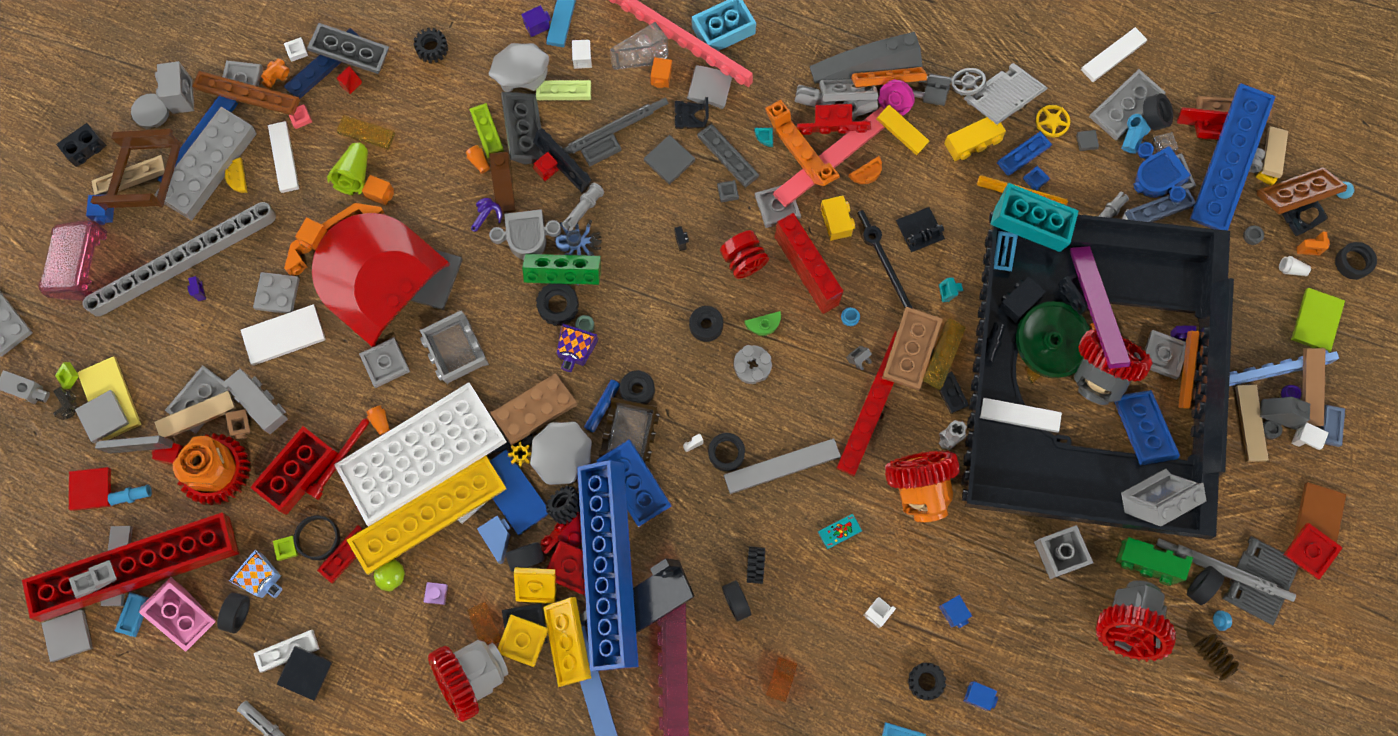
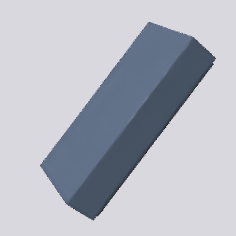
(1333, 425)

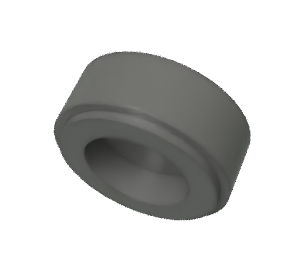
(1253, 235)
(1272, 430)

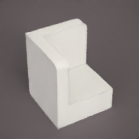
(581, 54)
(1310, 435)
(879, 612)

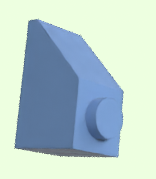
(496, 537)

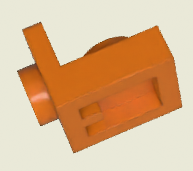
(1314, 246)

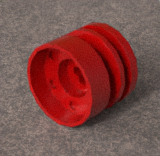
(744, 254)

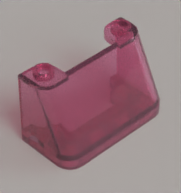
(70, 259)

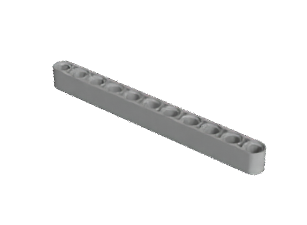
(171, 258)

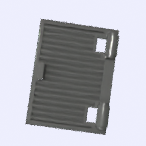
(1268, 565)

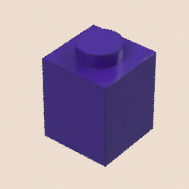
(536, 21)

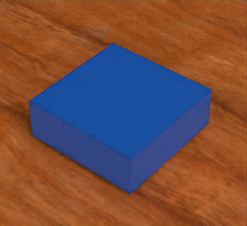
(1036, 178)

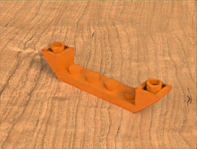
(798, 146)
(295, 264)

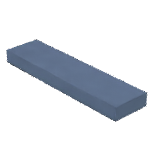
(1160, 208)

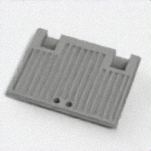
(1006, 93)

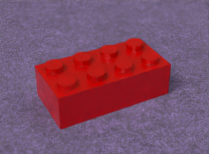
(294, 470)

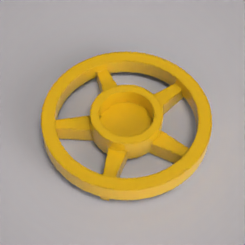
(1052, 121)

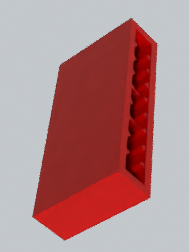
(808, 263)

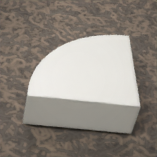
(696, 441)

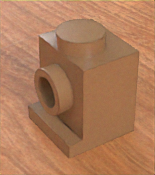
(237, 417)

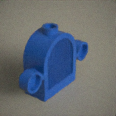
(1160, 174)

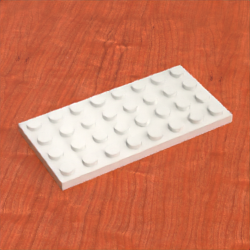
(419, 454)

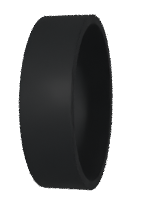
(302, 524)

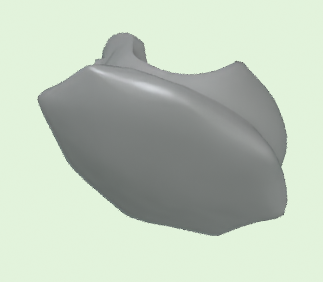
(520, 67)
(559, 452)

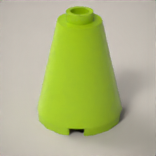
(350, 170)

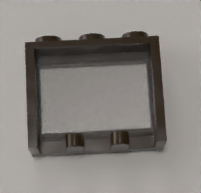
(630, 421)

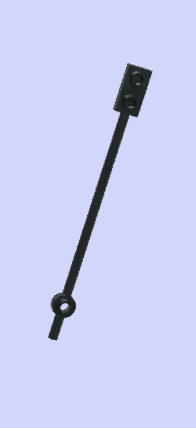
(951, 391)

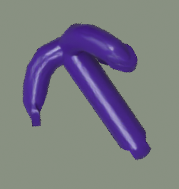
(485, 206)

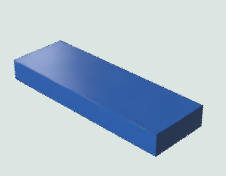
(1024, 153)

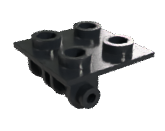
(920, 229)

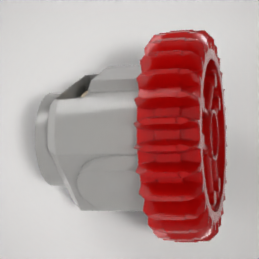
(467, 675)

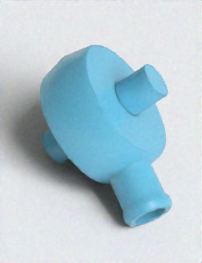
(1349, 191)

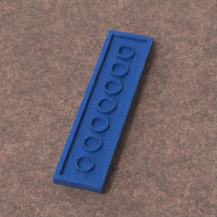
(1232, 158)

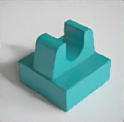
(949, 289)

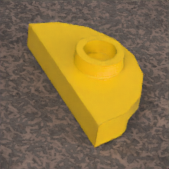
(236, 176)

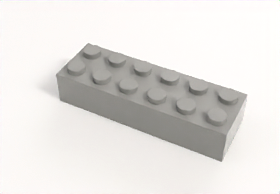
(206, 162)

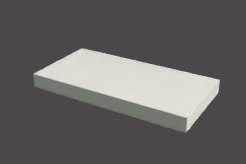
(283, 335)

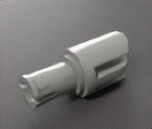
(810, 96)

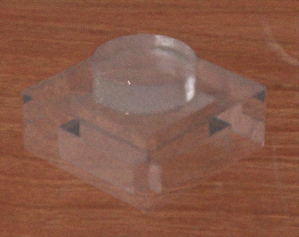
(1165, 140)

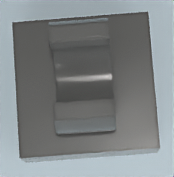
(858, 356)

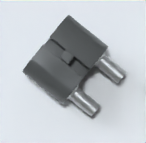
(936, 90)

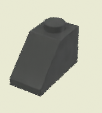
(1286, 411)

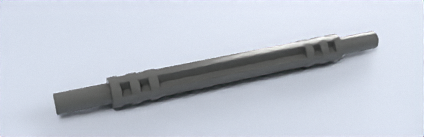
(614, 126)

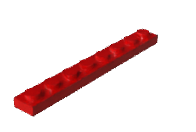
(867, 419)

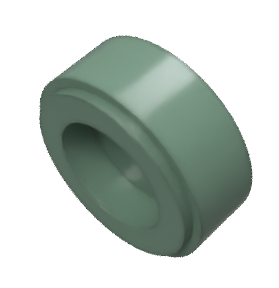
(585, 323)

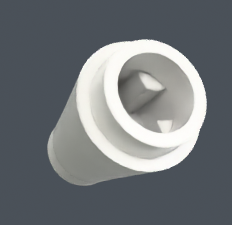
(1293, 266)

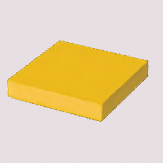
(535, 585)
(522, 640)

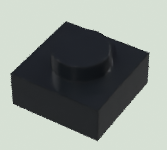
(681, 238)

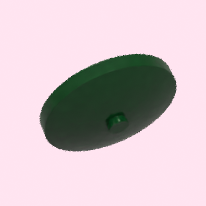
(1050, 339)

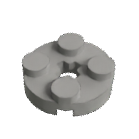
(758, 373)

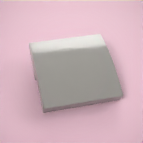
(711, 84)

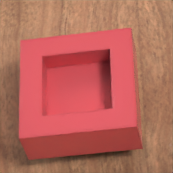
(300, 117)

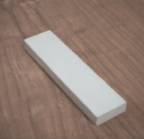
(1114, 54)
(283, 157)
(1020, 415)

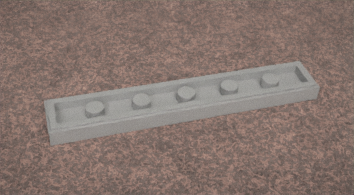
(782, 466)

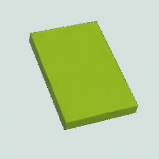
(1318, 319)

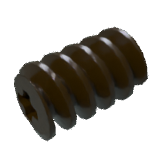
(1218, 656)

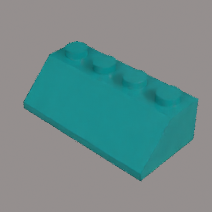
(1035, 217)

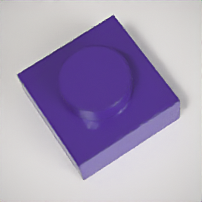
(196, 288)
(1180, 332)

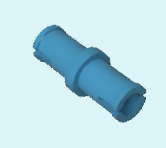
(129, 495)

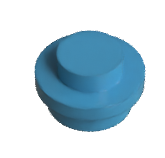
(850, 316)
(1222, 620)

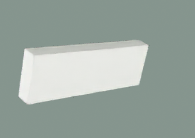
(280, 652)

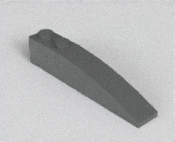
(882, 55)

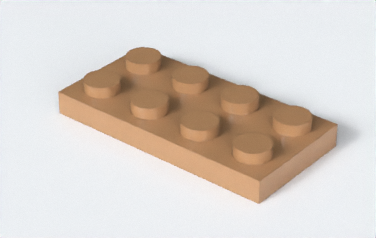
(912, 348)
(533, 409)

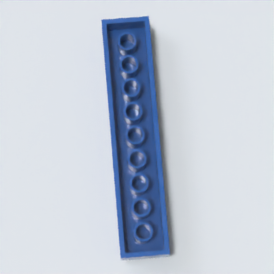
(607, 566)

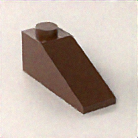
(502, 181)

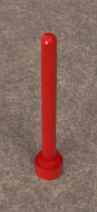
(317, 489)

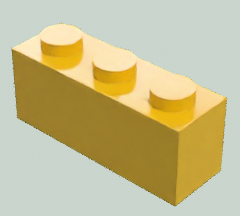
(974, 138)

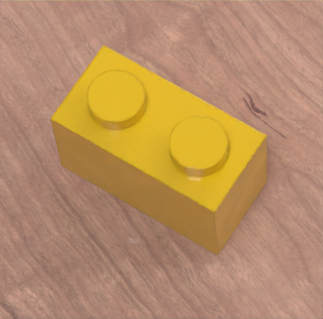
(837, 218)

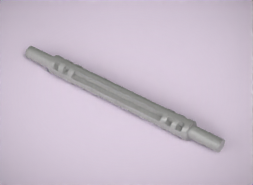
(1227, 570)

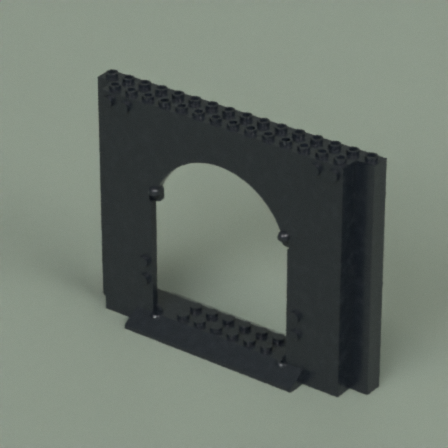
(1142, 267)

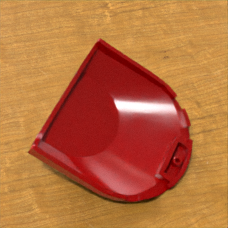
(371, 271)

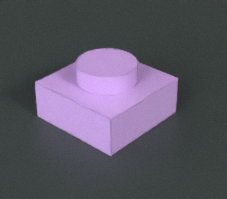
(435, 593)

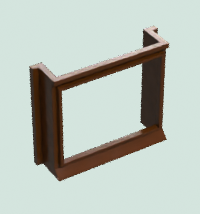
(132, 141)

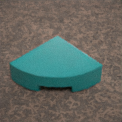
(764, 136)

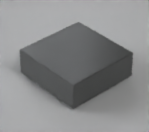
(1087, 140)
(727, 191)

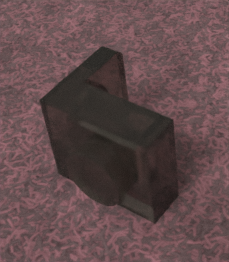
(68, 404)

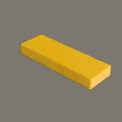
(902, 129)

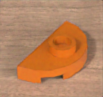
(867, 173)

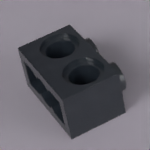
(79, 142)

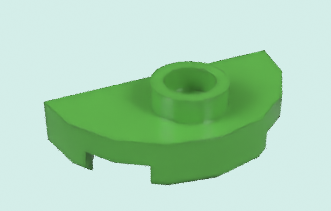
(764, 324)

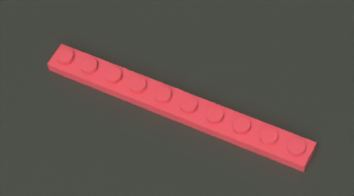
(687, 40)

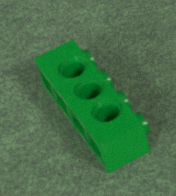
(561, 269)

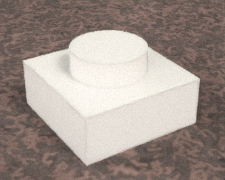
(296, 49)

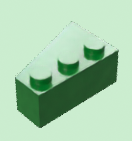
(1153, 562)

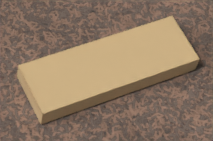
(1274, 152)

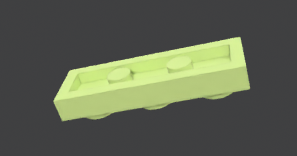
(564, 90)

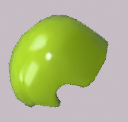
(389, 576)

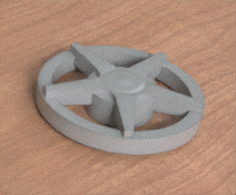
(968, 81)

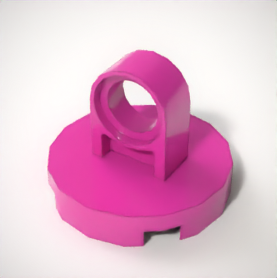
(897, 95)

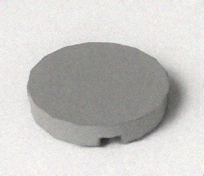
(149, 111)

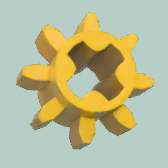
(515, 456)

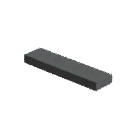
(728, 155)
(134, 444)

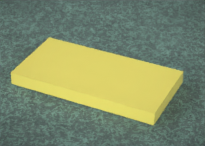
(105, 377)

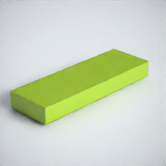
(486, 129)

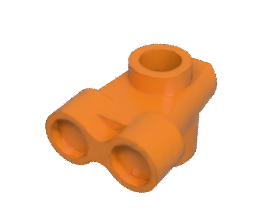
(274, 70)

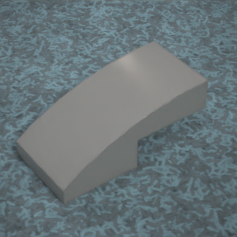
(92, 580)

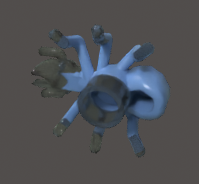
(574, 240)

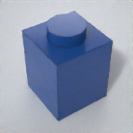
(97, 213)
(956, 612)
(981, 696)

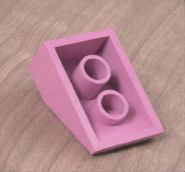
(177, 614)

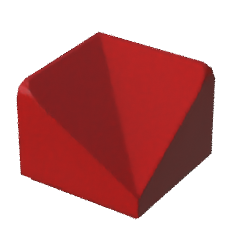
(349, 80)

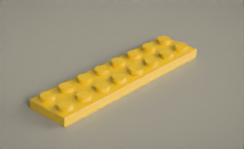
(426, 515)

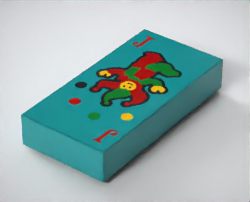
(839, 531)

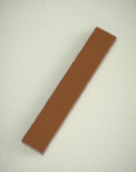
(246, 93)

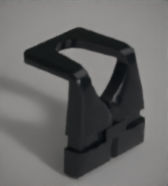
(685, 114)
(1297, 225)

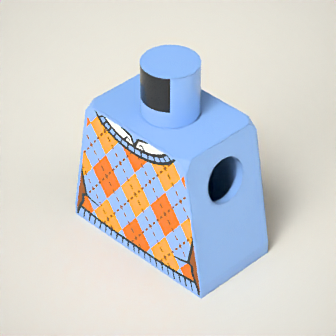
(257, 576)

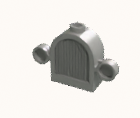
(525, 232)

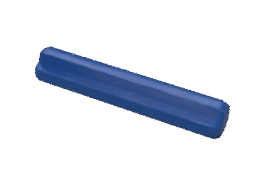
(602, 406)

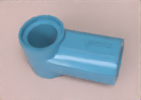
(1137, 130)

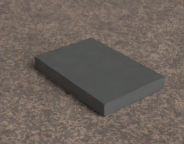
(438, 288)

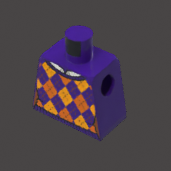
(575, 346)

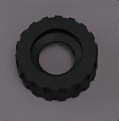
(561, 317)

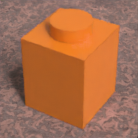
(661, 72)
(378, 190)
(310, 234)

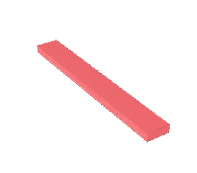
(835, 155)

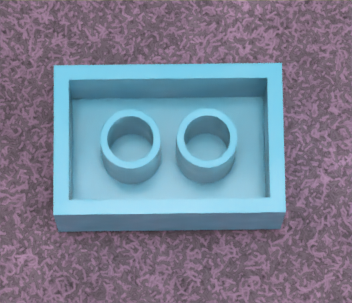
(724, 24)

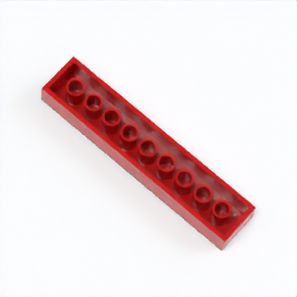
(133, 565)

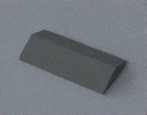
(348, 48)
(521, 125)

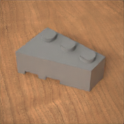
(256, 401)

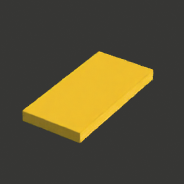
(567, 642)

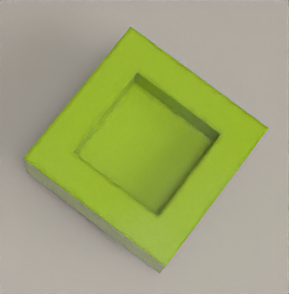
(66, 375)
(285, 548)

